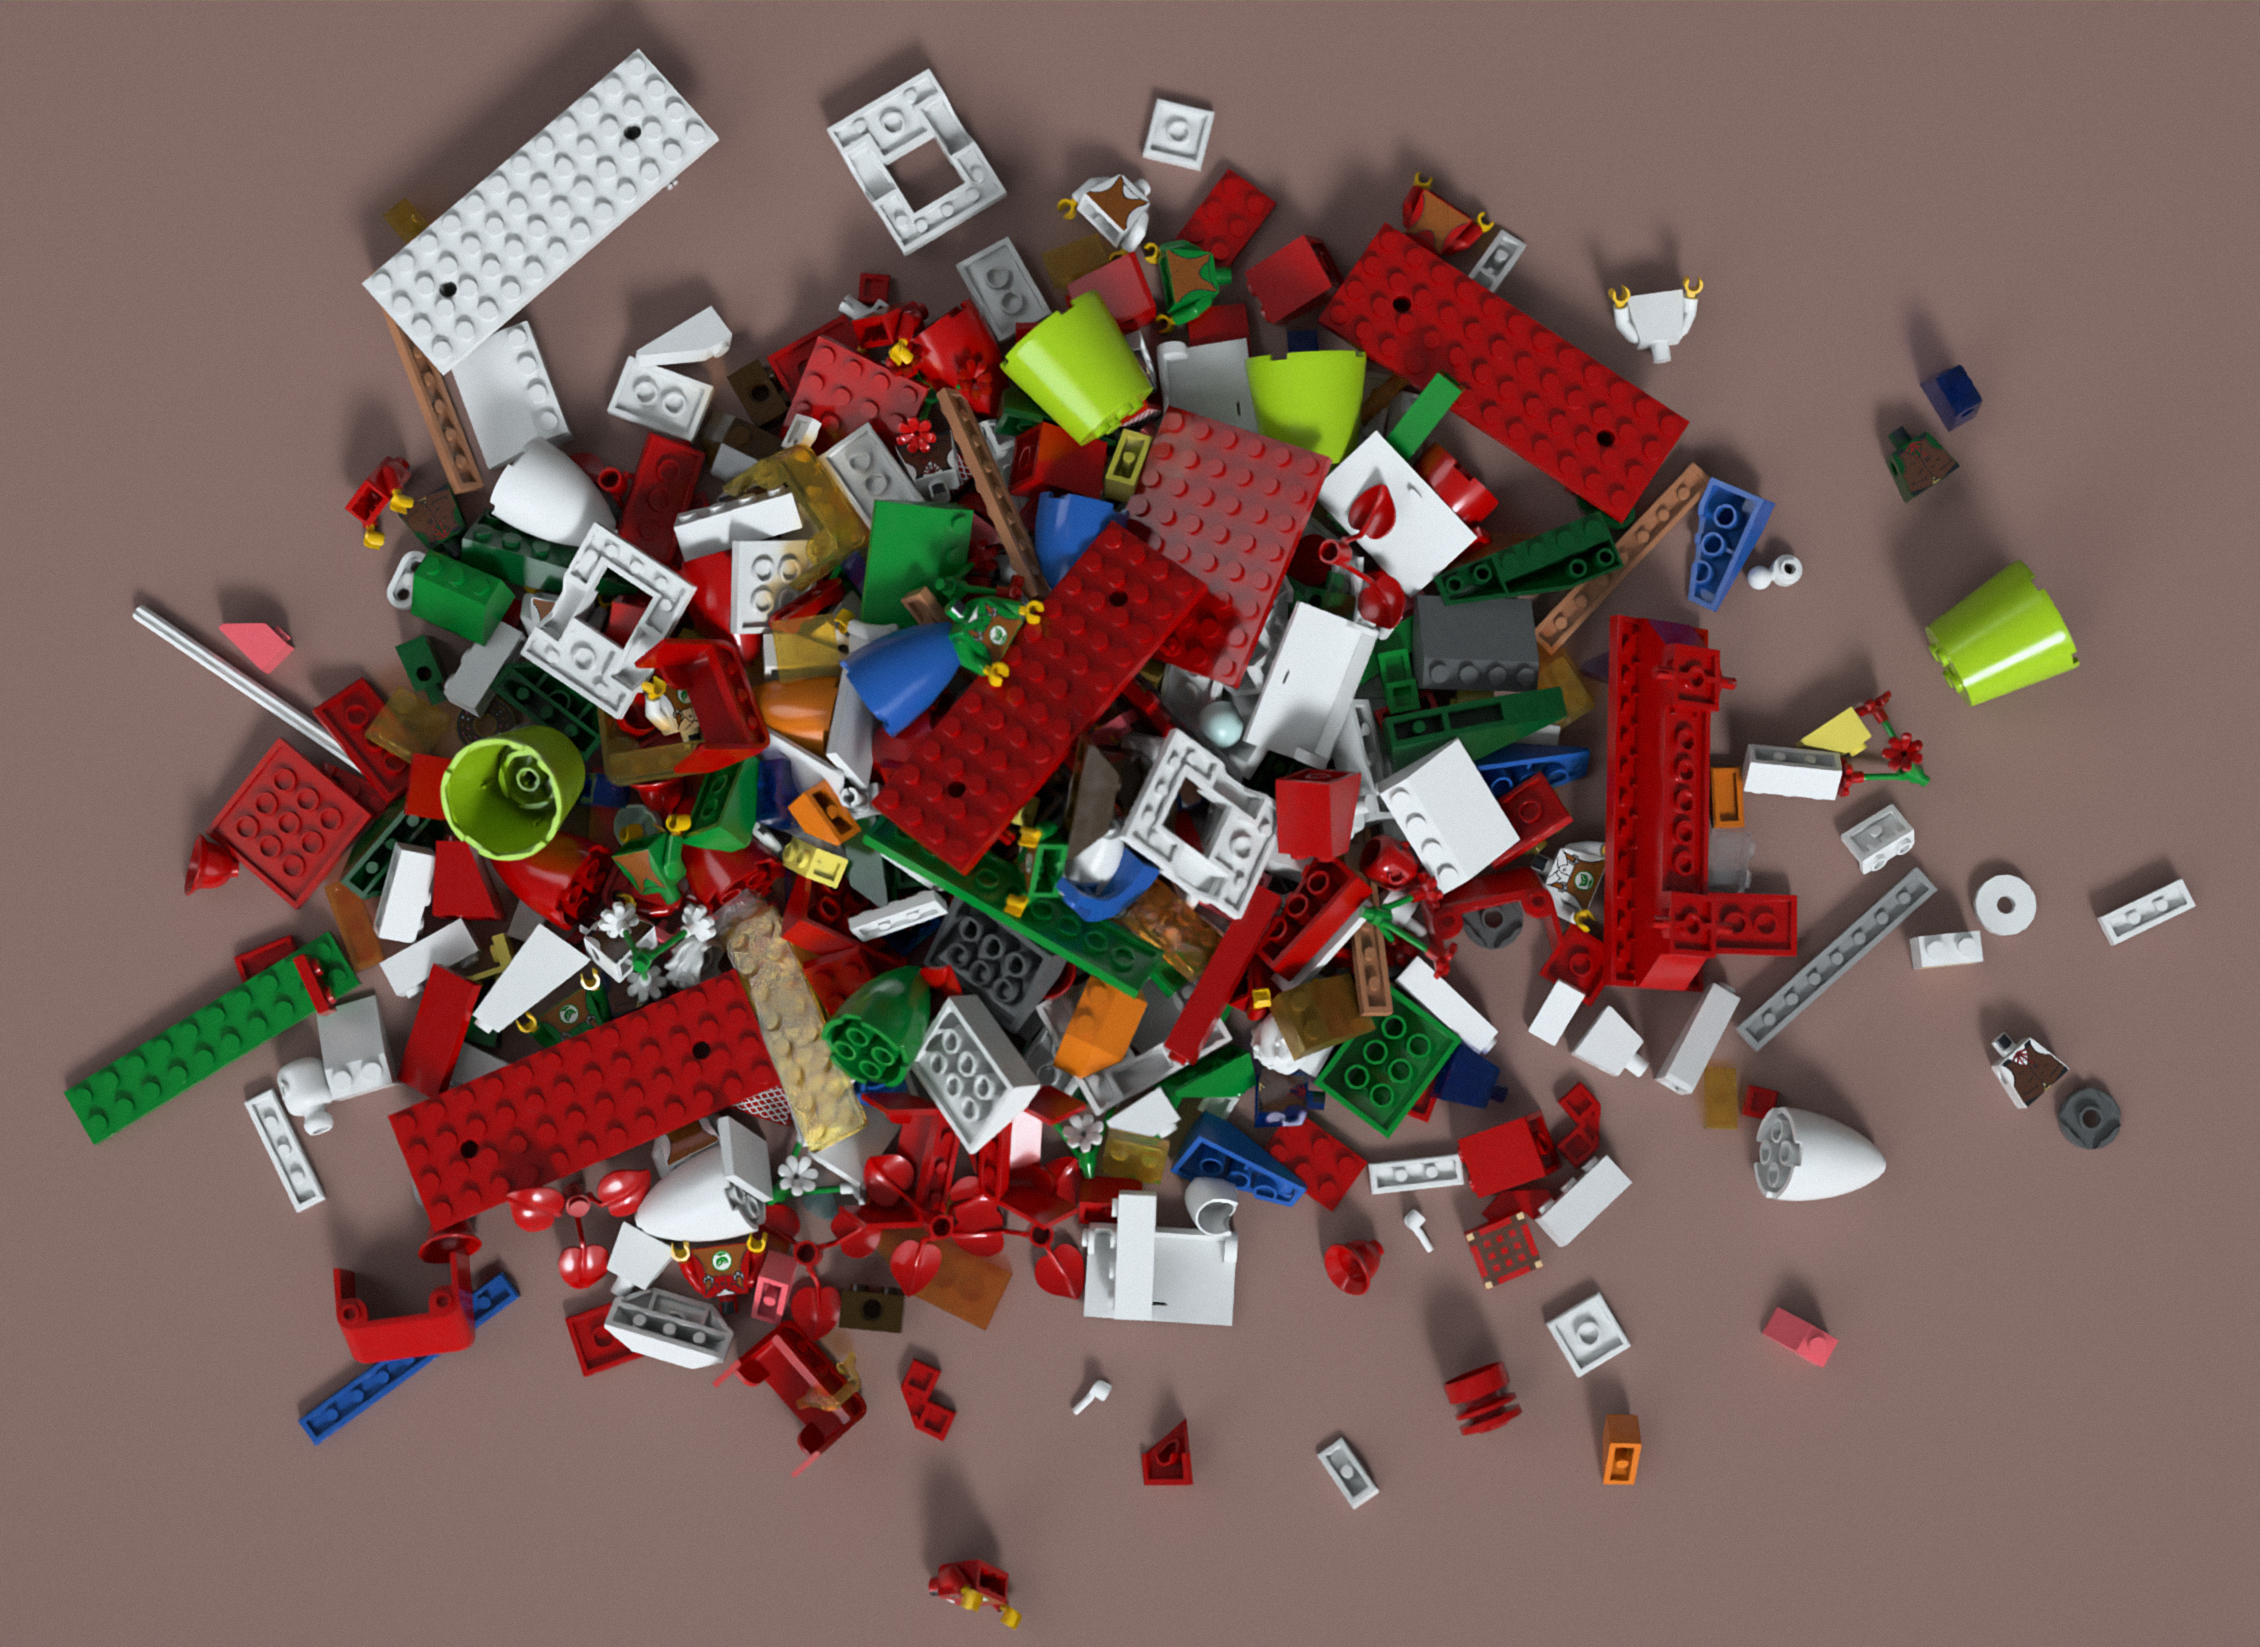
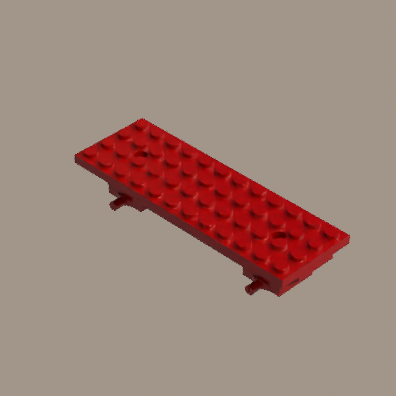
(1518, 375)
(1061, 678)
(1657, 805)
(585, 1099)

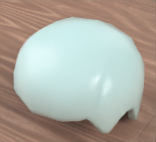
(1221, 724)
(637, 814)

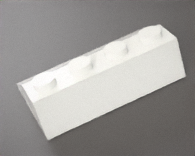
(510, 395)
(1448, 814)
(973, 1071)

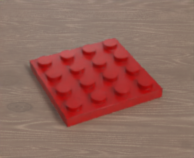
(850, 389)
(289, 823)

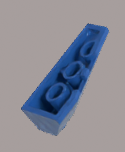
(1726, 534)
(1520, 761)
(1223, 1151)

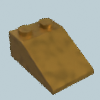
(1319, 1015)

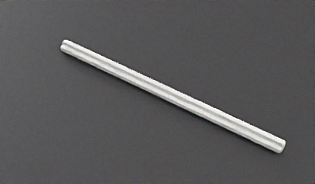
(240, 681)

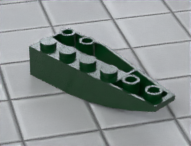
(526, 559)
(1537, 565)
(1479, 724)

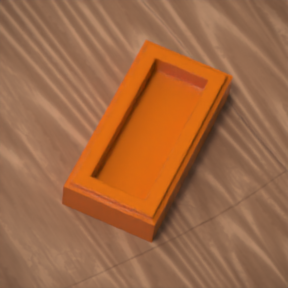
(1726, 797)

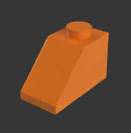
(823, 815)
(1620, 1449)

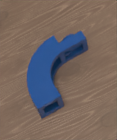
(1126, 886)

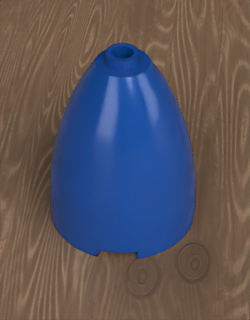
(1067, 529)
(903, 672)

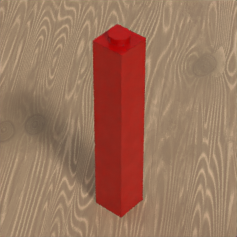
(1221, 978)

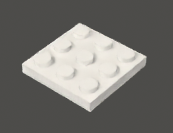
(762, 580)

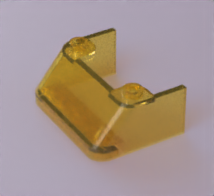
(838, 522)
(630, 764)

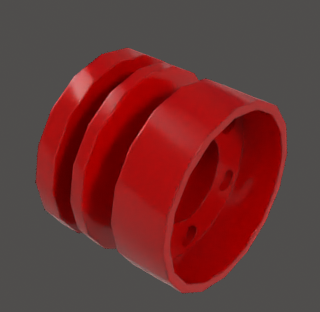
(1482, 1398)

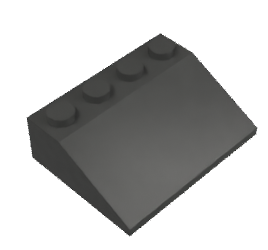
(1474, 645)
(994, 963)

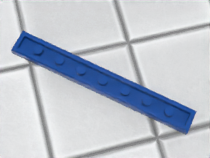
(388, 1375)

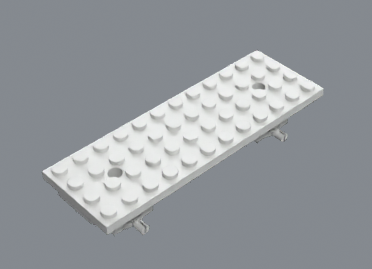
(540, 211)

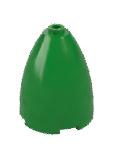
(881, 1027)

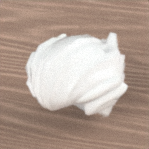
(694, 962)
(1271, 1048)

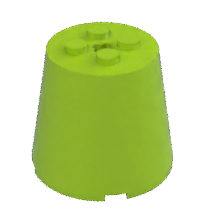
(1080, 369)
(1310, 399)
(2001, 638)
(499, 801)

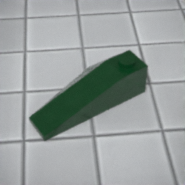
(1020, 413)

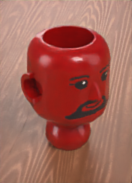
(1390, 863)

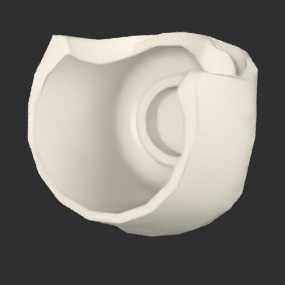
(1211, 1204)

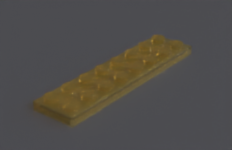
(792, 1030)

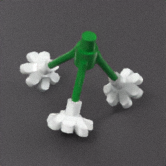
(646, 981)
(1081, 1136)
(796, 1180)

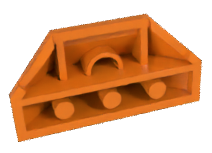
(1099, 1029)

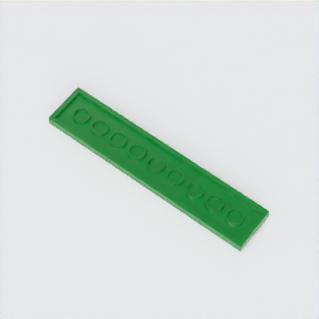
(1093, 946)
(206, 1042)

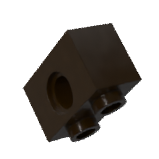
(747, 382)
(854, 1314)

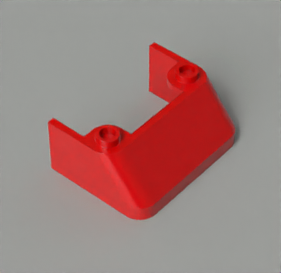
(720, 698)
(1490, 891)
(929, 1147)
(1011, 1162)
(443, 1330)
(792, 1367)

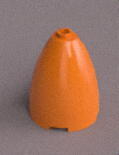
(800, 710)

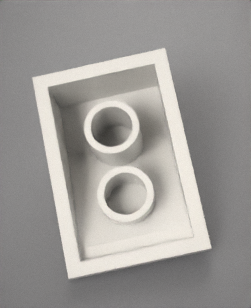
(356, 1049)

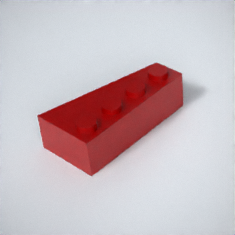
(1312, 915)

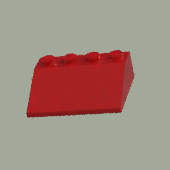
(819, 922)

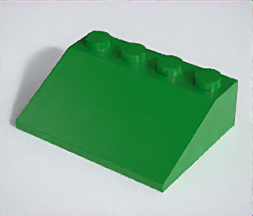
(911, 549)
(1389, 1067)

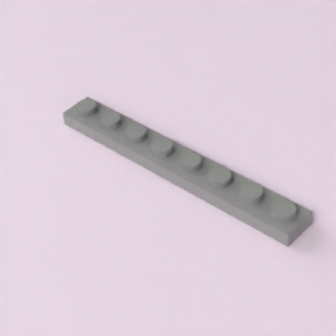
(1836, 959)

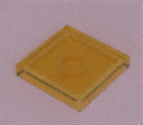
(806, 648)

